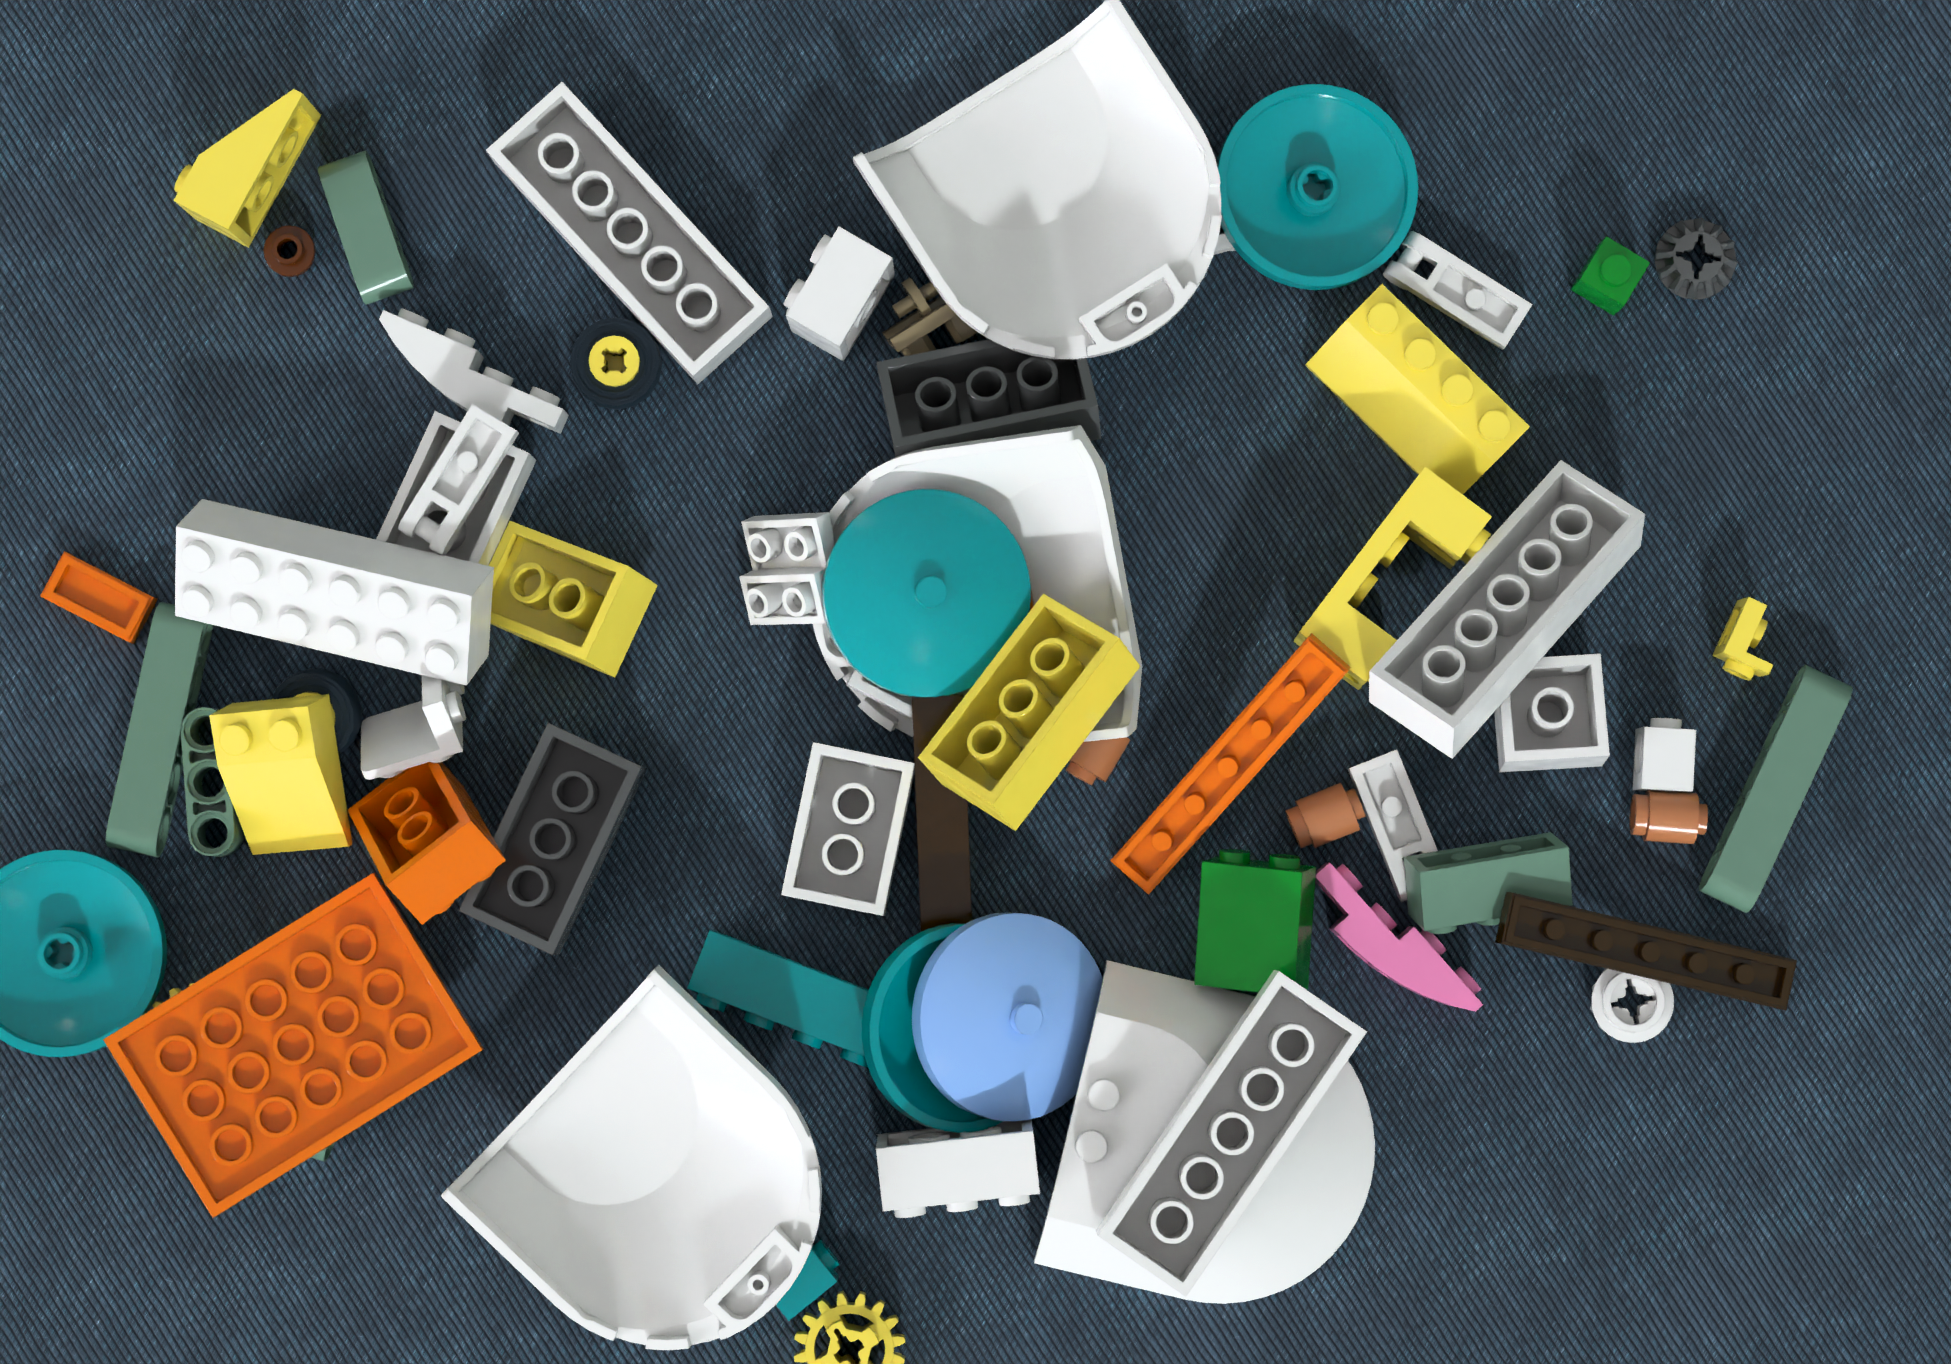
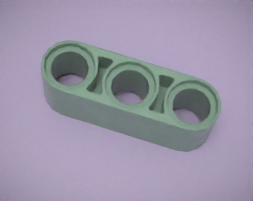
(365, 227)
(200, 807)

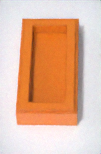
(98, 597)

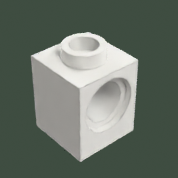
(1664, 756)

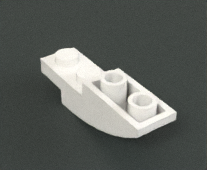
(453, 368)

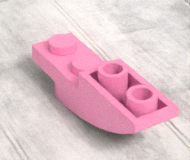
(1409, 959)

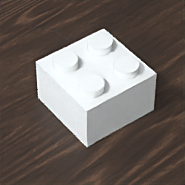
(839, 292)
(1554, 717)

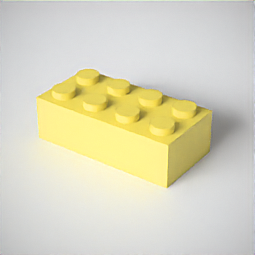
(1029, 711)

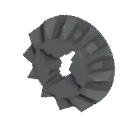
(1678, 273)

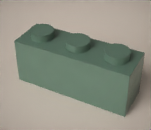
(1472, 880)

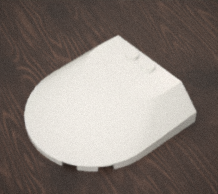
(1060, 197)
(1061, 512)
(1140, 1065)
(653, 1180)

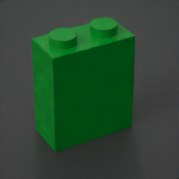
(1254, 920)

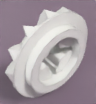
(1616, 1021)

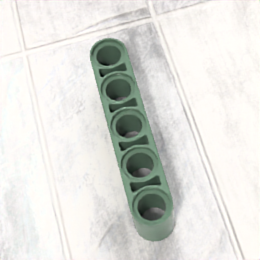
(153, 744)
(1775, 788)

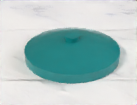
(1316, 186)
(924, 592)
(75, 952)
(890, 1040)

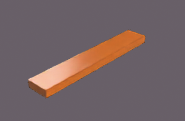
(1230, 763)

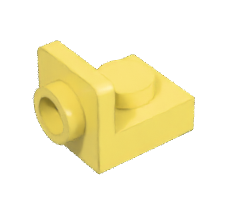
(1742, 631)

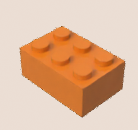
(426, 838)

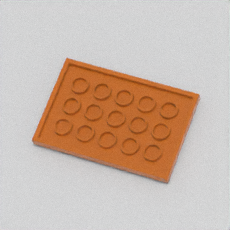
(293, 1044)

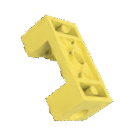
(1434, 519)

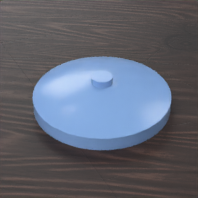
(1006, 1015)

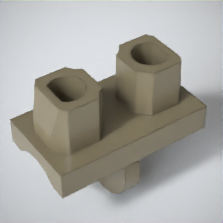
(911, 332)

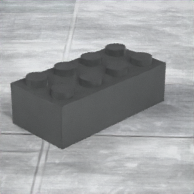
(983, 394)
(554, 839)

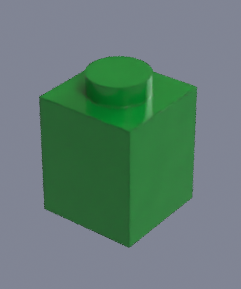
(1610, 276)

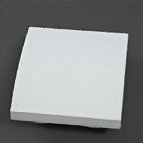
(787, 567)

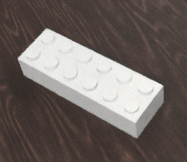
(629, 232)
(333, 591)
(1505, 608)
(1230, 1132)

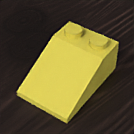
(244, 171)
(567, 598)
(283, 773)

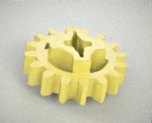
(869, 1335)

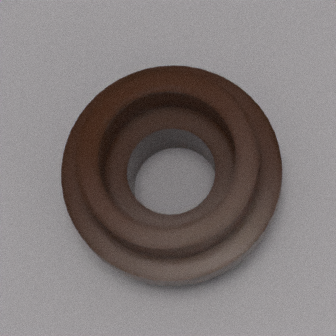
(303, 258)

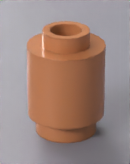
(1096, 759)
(1325, 816)
(1668, 816)

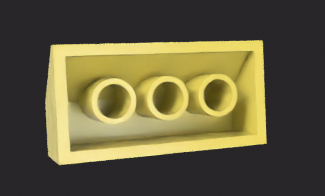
(1416, 392)

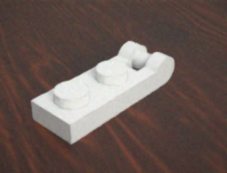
(1458, 290)
(458, 478)
(1392, 813)

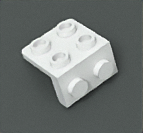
(414, 732)

